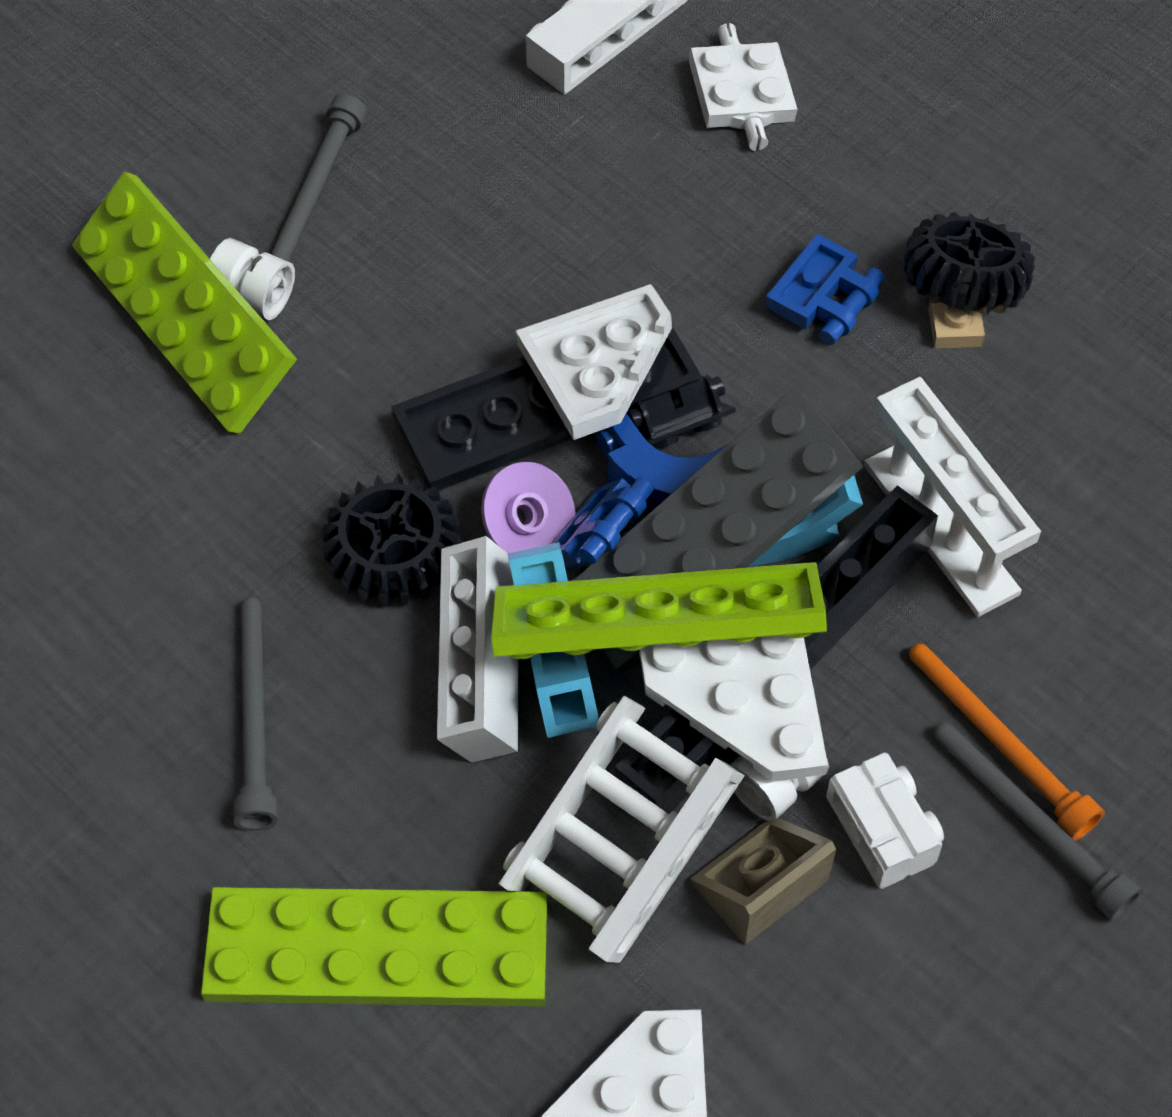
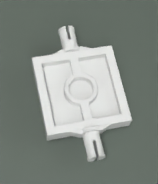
(742, 85)

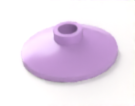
(540, 496)

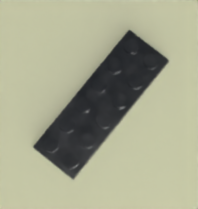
(506, 416)

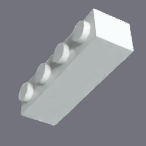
(588, 36)
(474, 687)

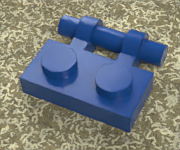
(812, 281)
(601, 519)

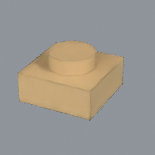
(954, 327)

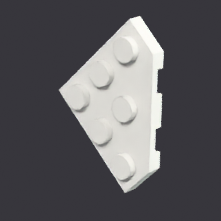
(597, 357)
(745, 699)
(644, 1073)

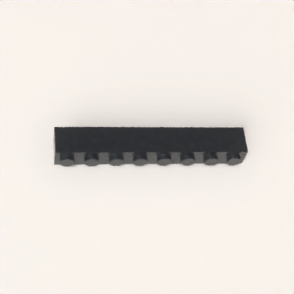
(850, 582)

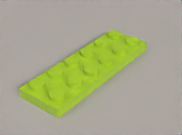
(183, 303)
(658, 610)
(376, 947)

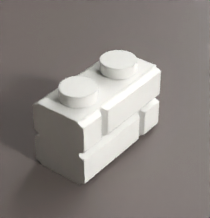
(885, 819)

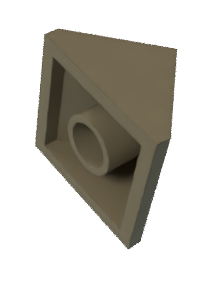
(765, 876)

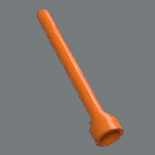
(1075, 812)

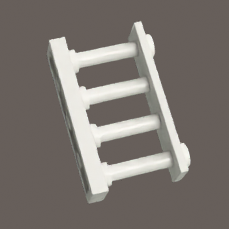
(944, 471)
(676, 832)

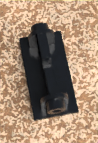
(698, 410)

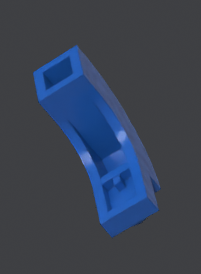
(634, 457)

